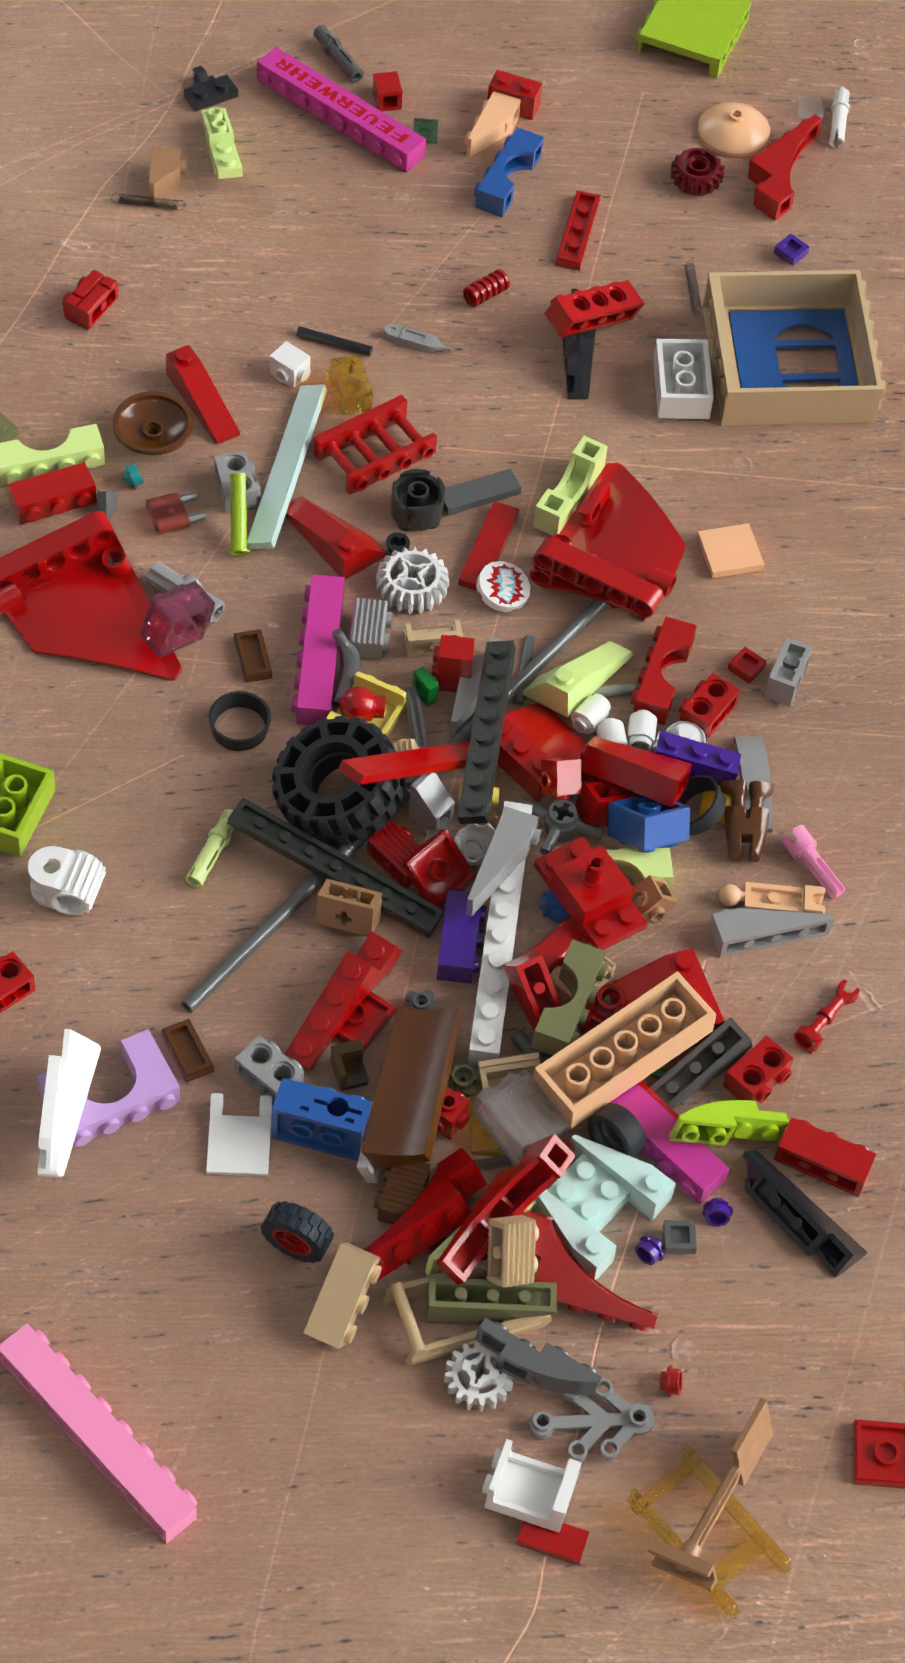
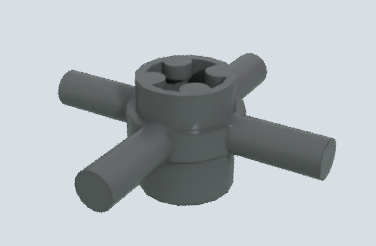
(562, 821)

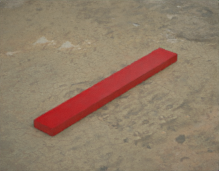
(406, 763)

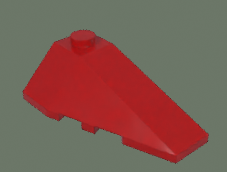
(335, 540)

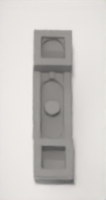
(754, 767)

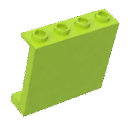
(695, 29)

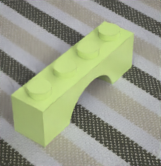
(21, 462)
(559, 504)
(641, 865)

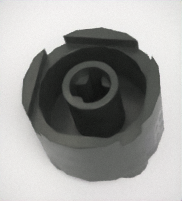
(417, 500)

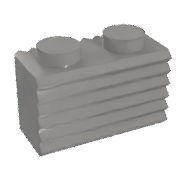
(369, 626)

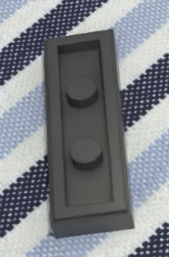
(480, 491)

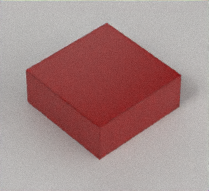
(747, 665)

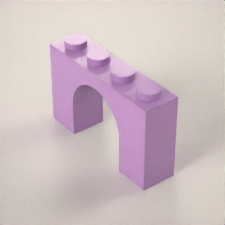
(153, 1091)

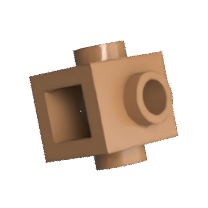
(653, 898)

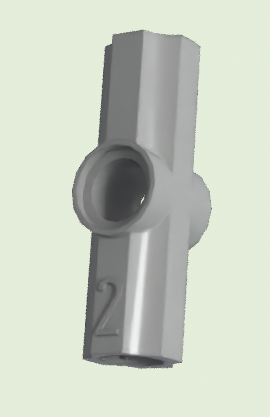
(167, 579)

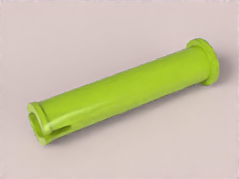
(238, 515)

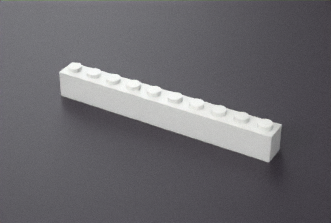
(497, 951)

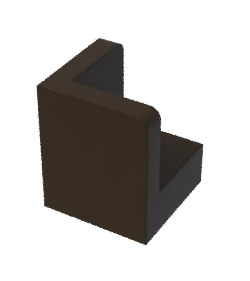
(349, 1065)

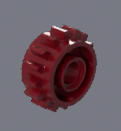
(697, 171)

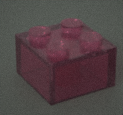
(177, 618)

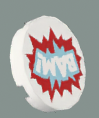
(503, 586)

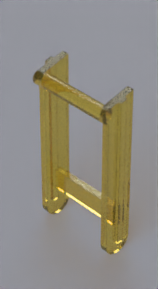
(736, 1561)

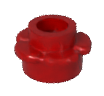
(671, 1381)

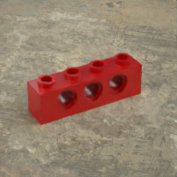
(593, 308)

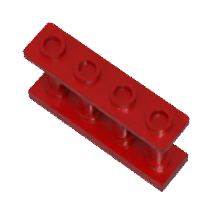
(368, 424)

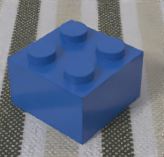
(648, 823)

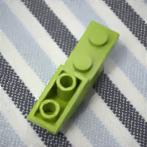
(720, 1120)

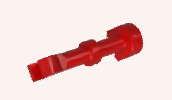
(808, 1036)

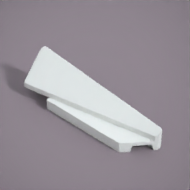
(64, 1100)

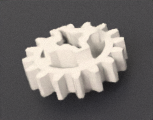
(467, 1367)

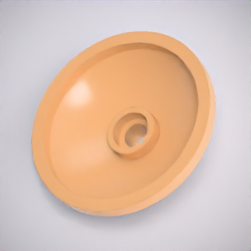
(733, 129)

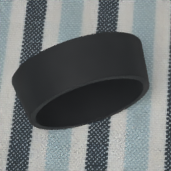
(244, 700)
(696, 785)

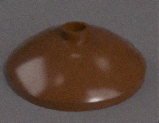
(153, 423)

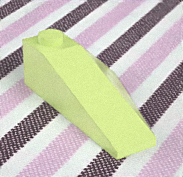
(575, 680)

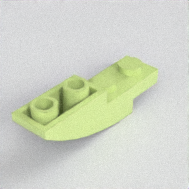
(221, 143)

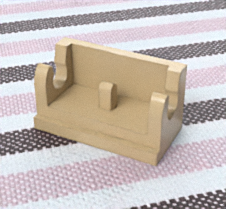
(422, 642)
(496, 1069)

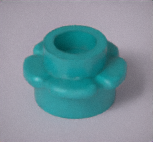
(132, 475)

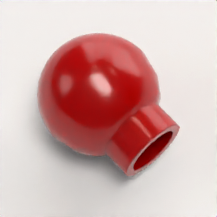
(362, 703)

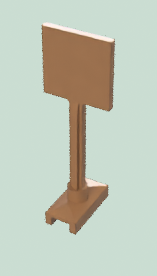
(745, 1453)

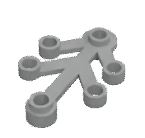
(596, 1421)

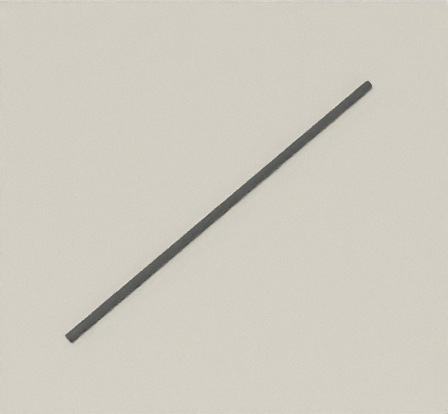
(314, 882)

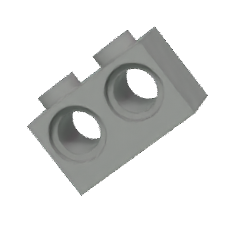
(236, 463)
(788, 671)
(264, 1075)

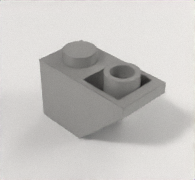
(430, 802)

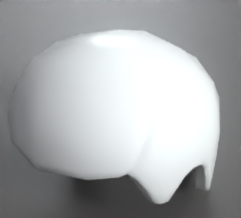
(474, 842)

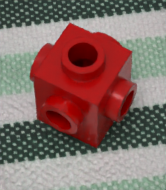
(453, 1113)

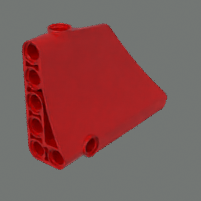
(619, 559)
(77, 602)

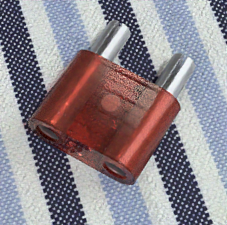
(169, 513)

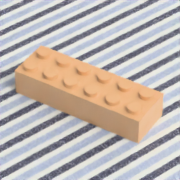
(625, 1049)

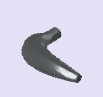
(349, 664)

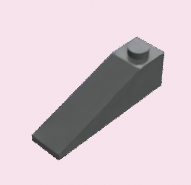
(703, 1064)

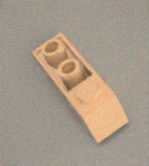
(495, 122)

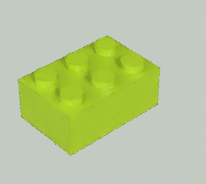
(23, 800)

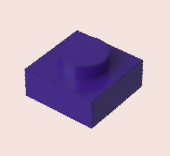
(791, 249)

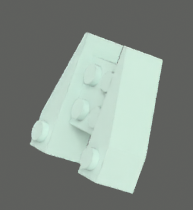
(594, 1193)

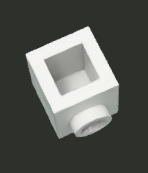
(290, 365)

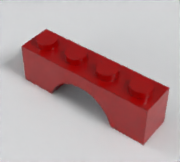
(672, 646)

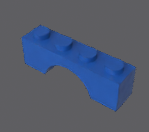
(519, 153)

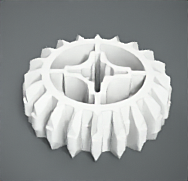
(409, 587)

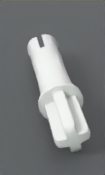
(840, 109)

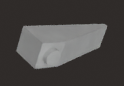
(506, 851)
(755, 929)

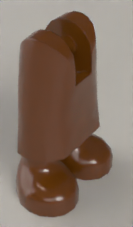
(745, 824)

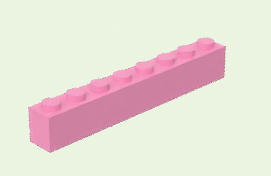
(97, 1432)

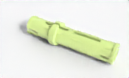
(218, 839)

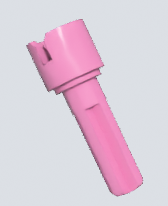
(805, 849)

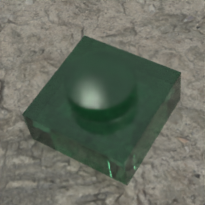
(427, 128)

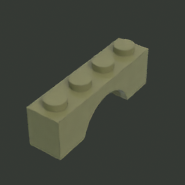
(579, 973)

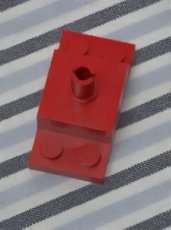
(592, 892)

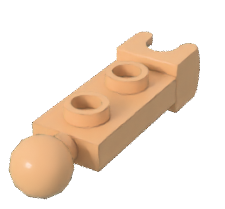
(774, 897)

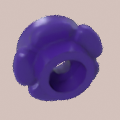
(717, 1212)
(649, 1250)

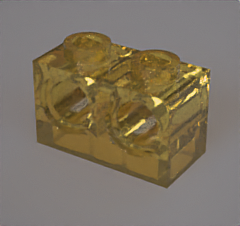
(349, 384)

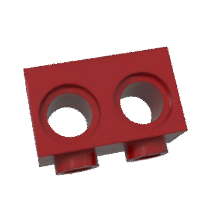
(710, 704)
(15, 988)
(753, 1068)

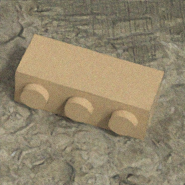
(343, 1295)

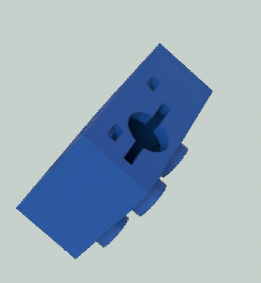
(320, 1119)

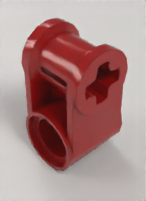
(599, 1010)

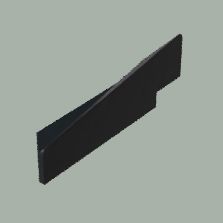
(578, 360)
(799, 1216)

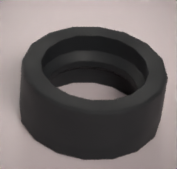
(624, 1123)

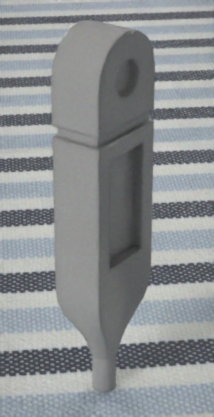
(413, 339)

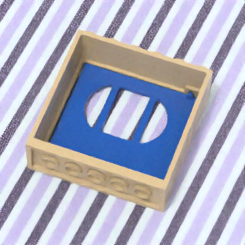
(759, 311)

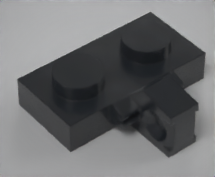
(209, 90)

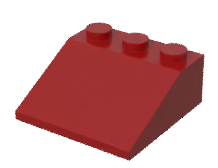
(535, 735)
(650, 975)

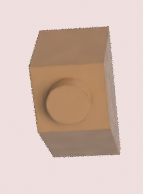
(165, 171)

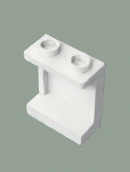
(530, 1488)

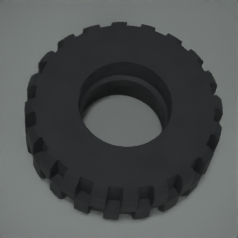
(315, 755)

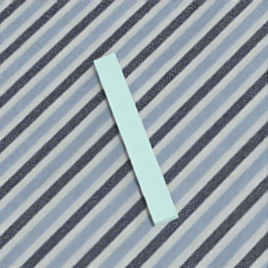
(286, 467)

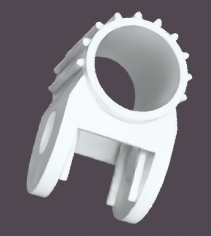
(65, 887)

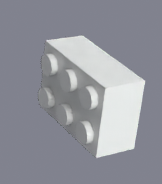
(683, 378)

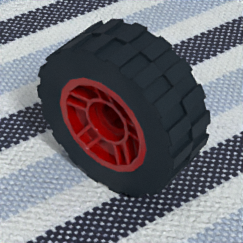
(297, 1232)

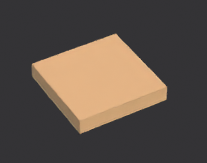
(730, 550)

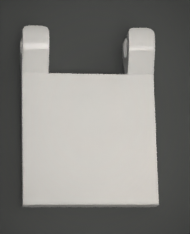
(239, 1142)

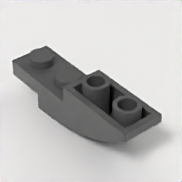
(547, 1369)

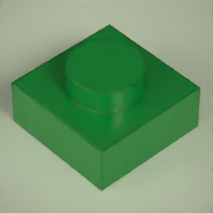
(427, 686)

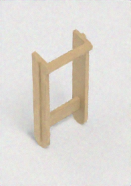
(400, 1292)

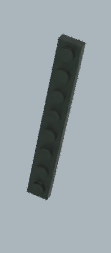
(486, 733)
(333, 865)

